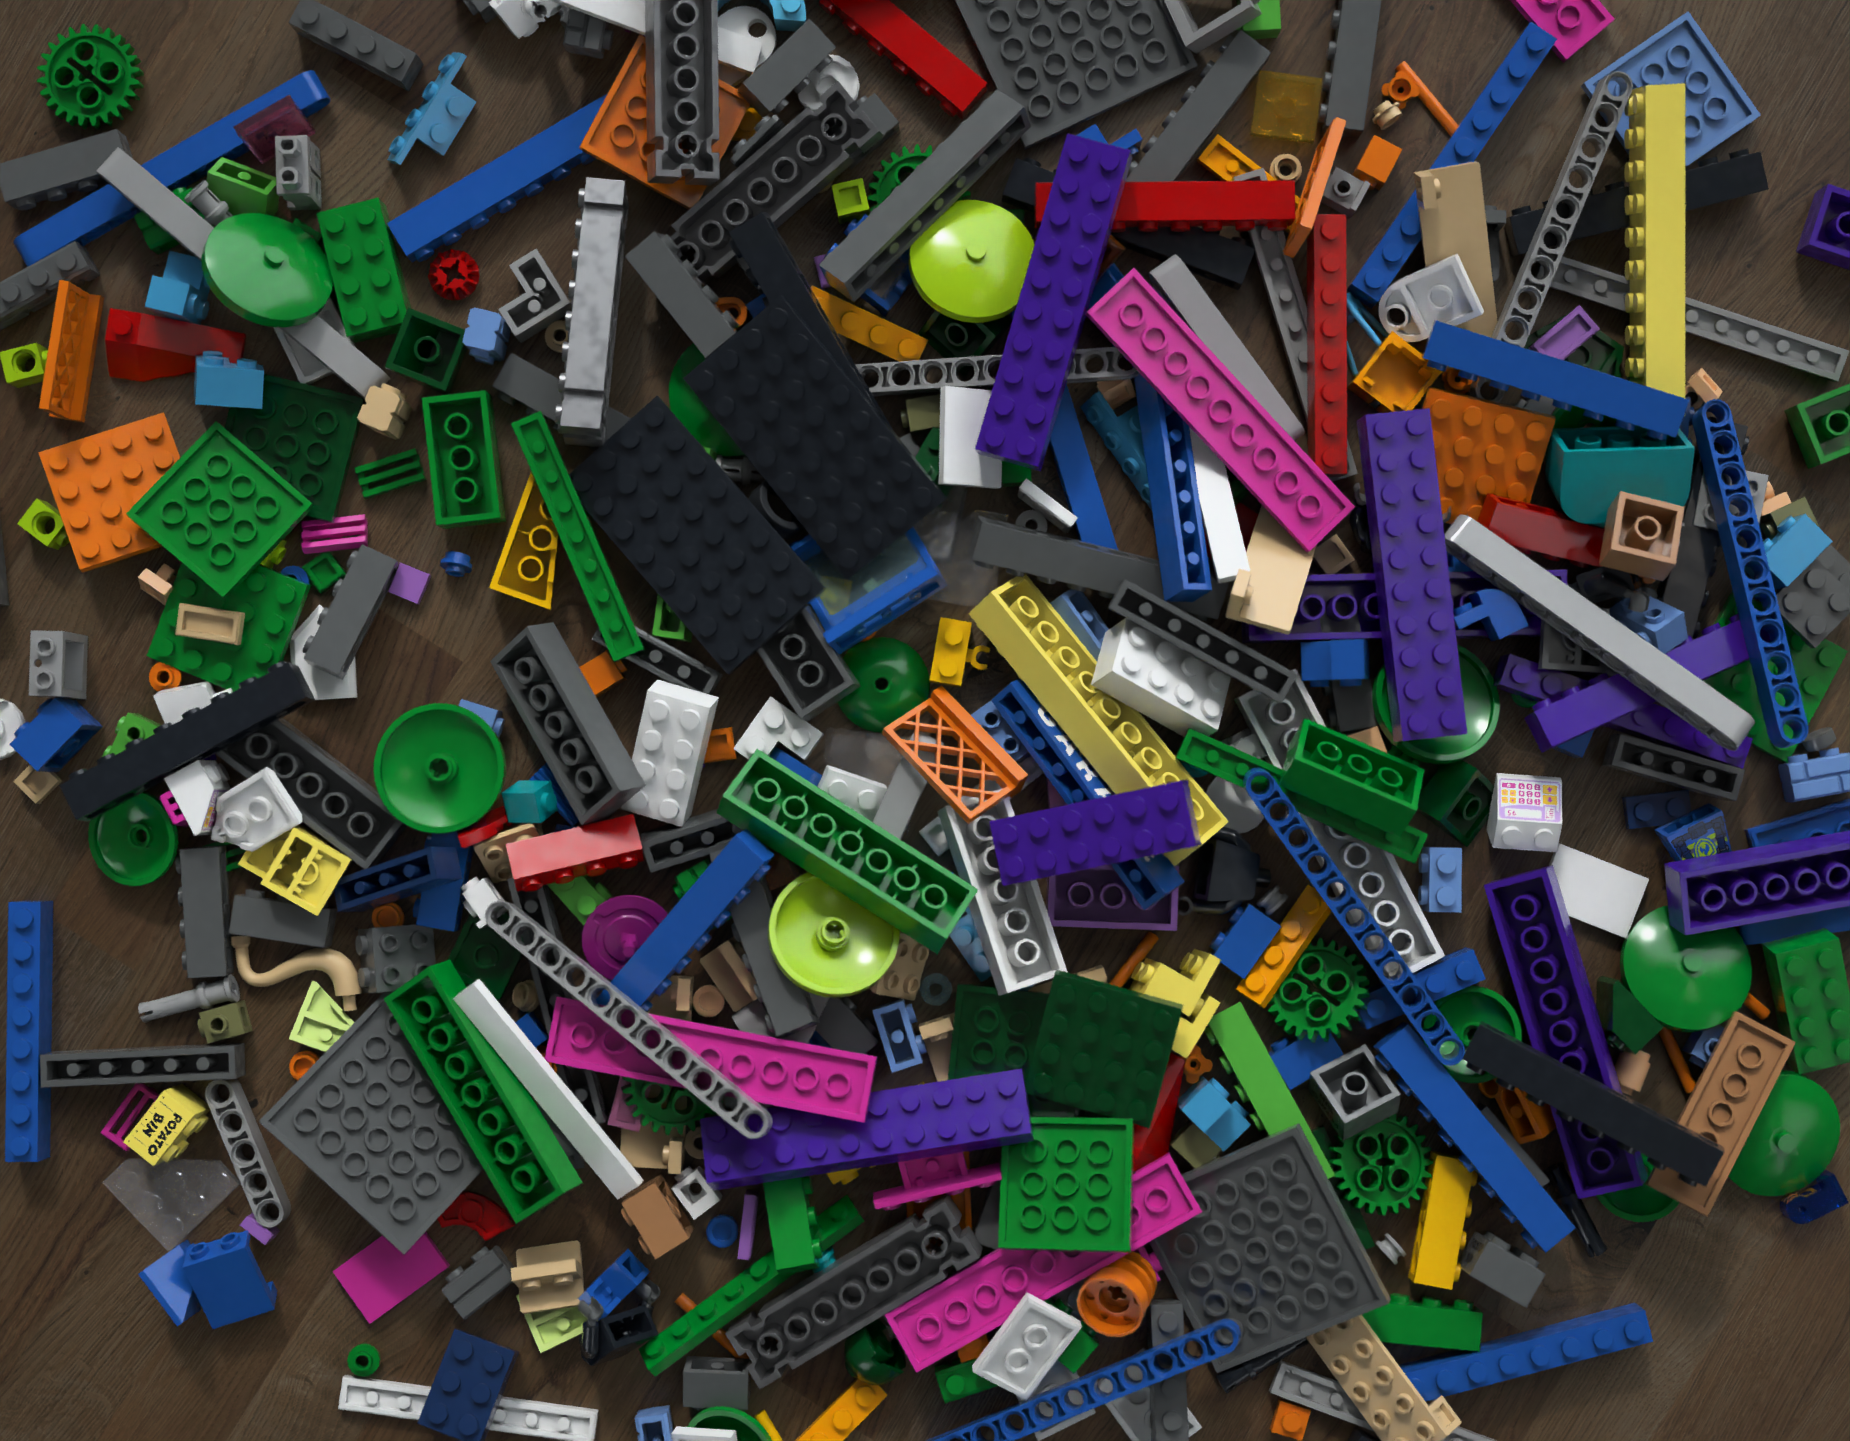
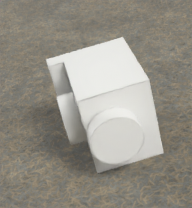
(479, 896)
(695, 1203)

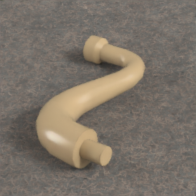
(328, 960)

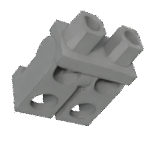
(298, 172)

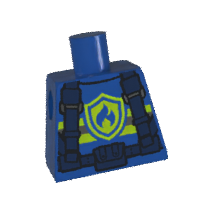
(1696, 834)

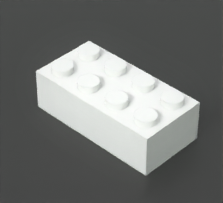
(1160, 680)
(671, 751)

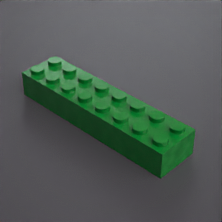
(846, 851)
(482, 1094)

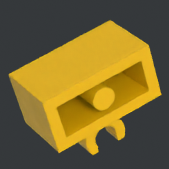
(953, 652)

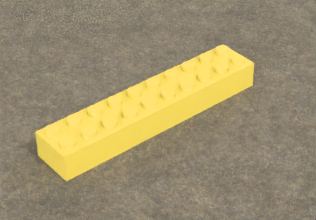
(1656, 237)
(1060, 676)

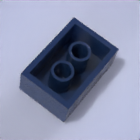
(468, 1387)

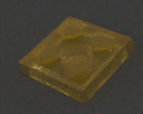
(1286, 106)

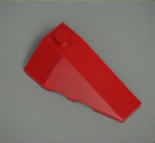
(156, 347)
(1155, 1141)

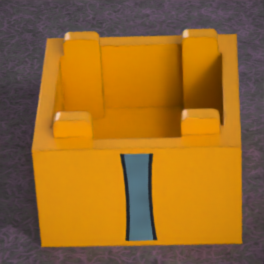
(1394, 377)

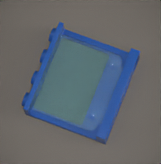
(876, 593)

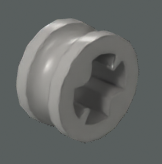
(1272, 900)
(1391, 1248)

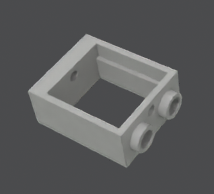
(1199, 39)
(62, 667)

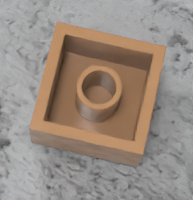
(1641, 536)
(657, 1217)

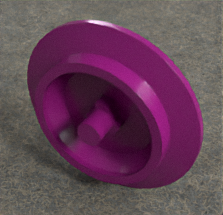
(618, 931)

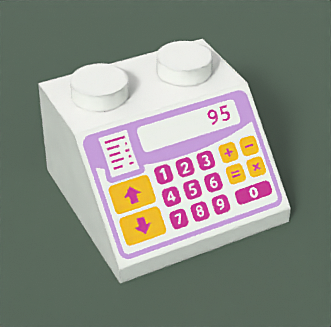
(196, 793)
(1525, 812)

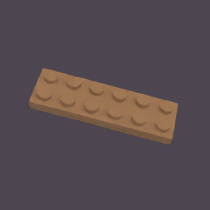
(1727, 1103)

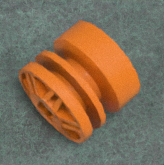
(1118, 1296)

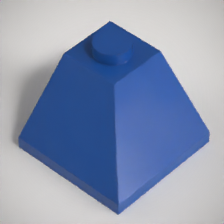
(170, 1284)

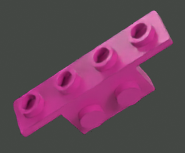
(935, 1176)

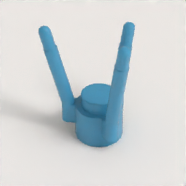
(1355, 311)

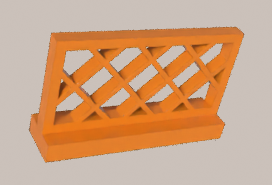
(71, 353)
(977, 744)

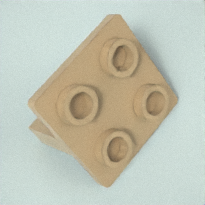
(494, 852)
(905, 972)
(730, 973)
(549, 1276)

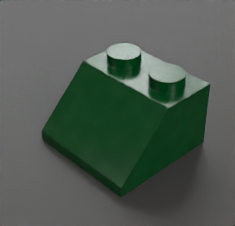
(963, 339)
(427, 351)
(1457, 800)
(1623, 1017)

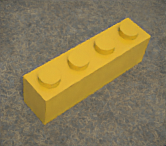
(1442, 1222)

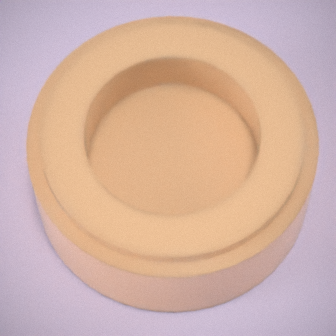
(708, 1001)

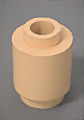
(1632, 1070)

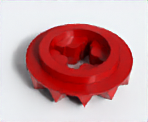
(458, 288)

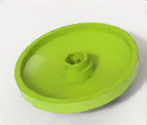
(972, 261)
(828, 939)

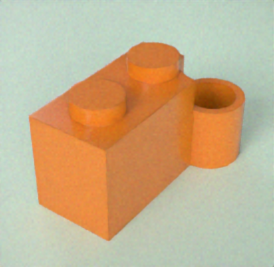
(1523, 1117)

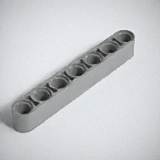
(1200, 314)

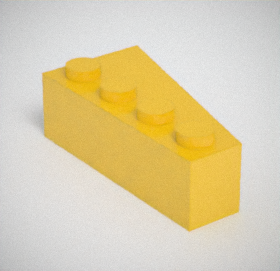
(529, 552)

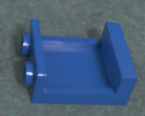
(228, 1280)

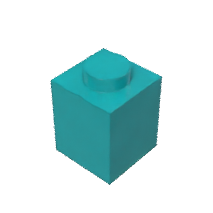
(529, 801)

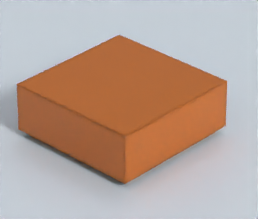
(720, 746)

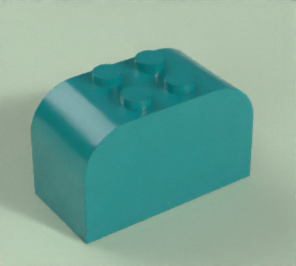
(1596, 463)

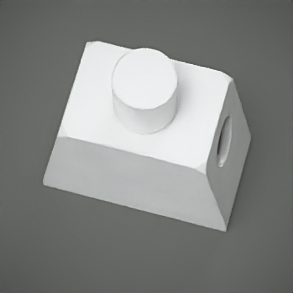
(178, 700)

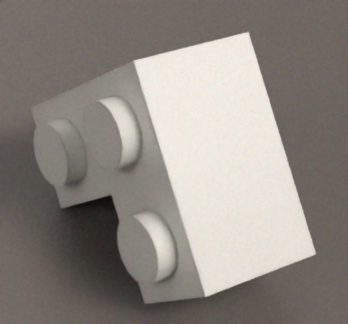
(778, 725)

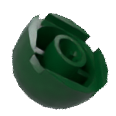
(872, 1356)

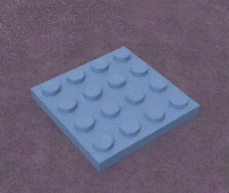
(1678, 55)

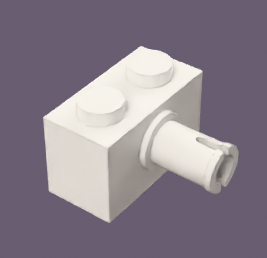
(523, 15)

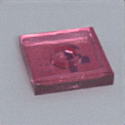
(278, 119)

